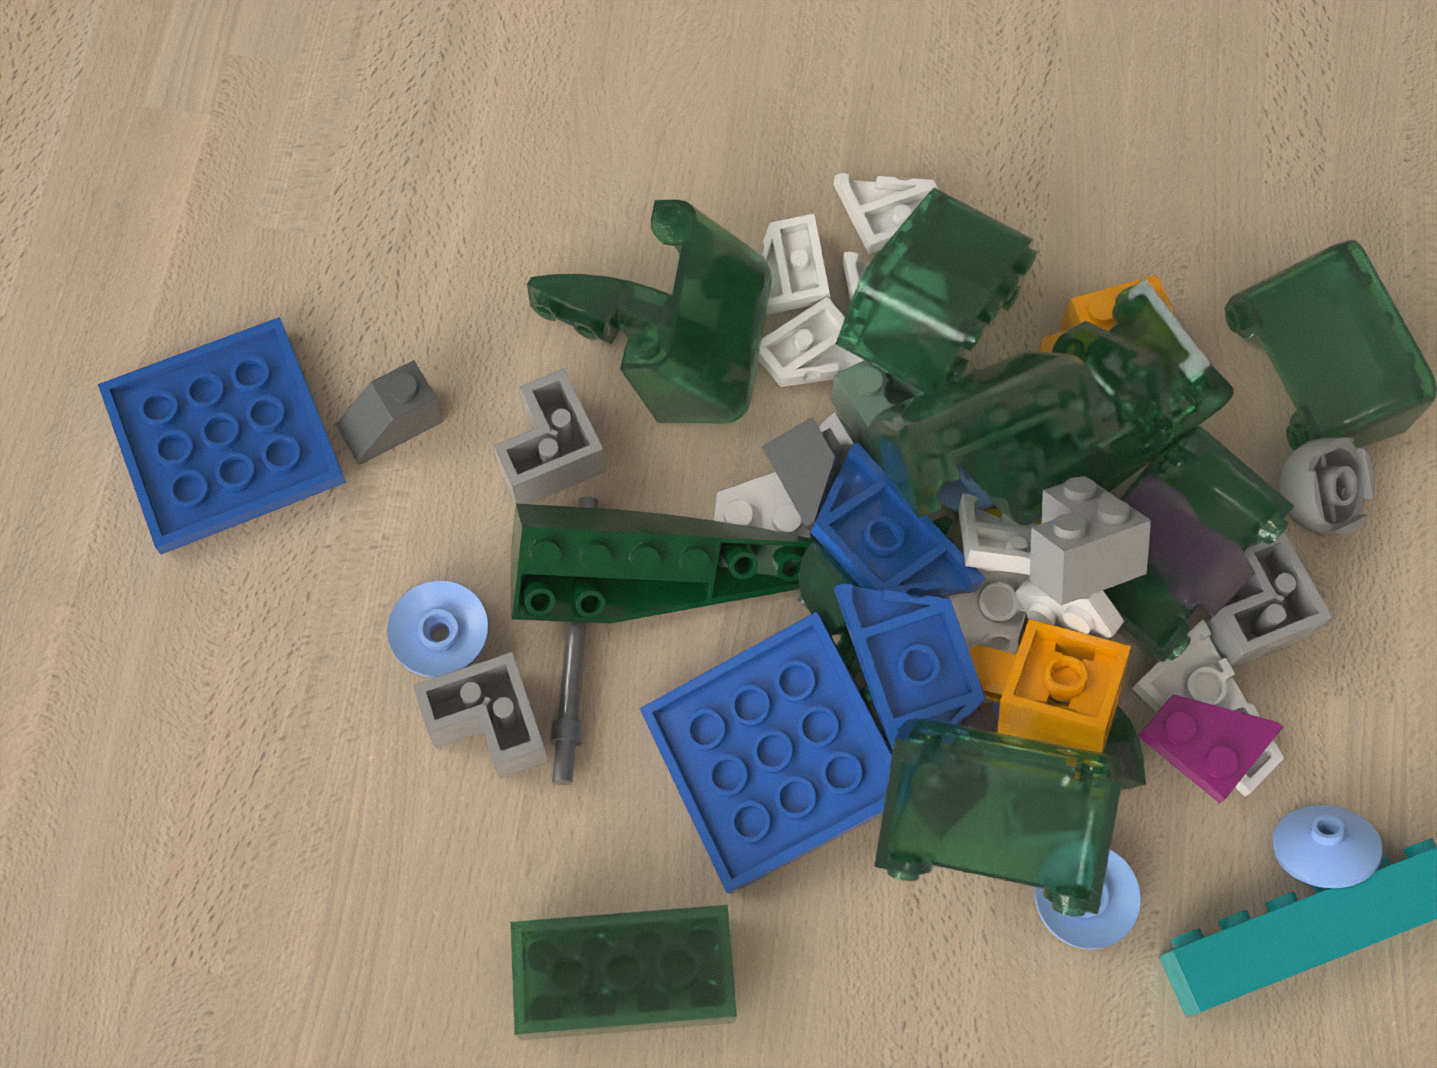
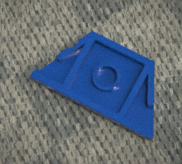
(883, 540)
(910, 656)

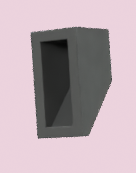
(389, 413)
(806, 466)

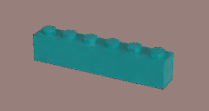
(1302, 932)

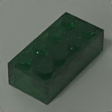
(622, 972)

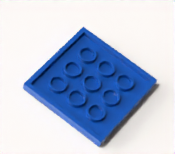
(220, 435)
(773, 752)

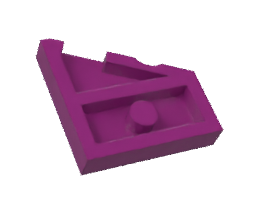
(1209, 742)

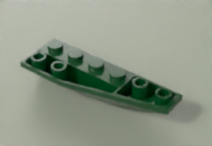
(640, 564)

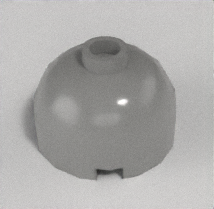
(1328, 485)

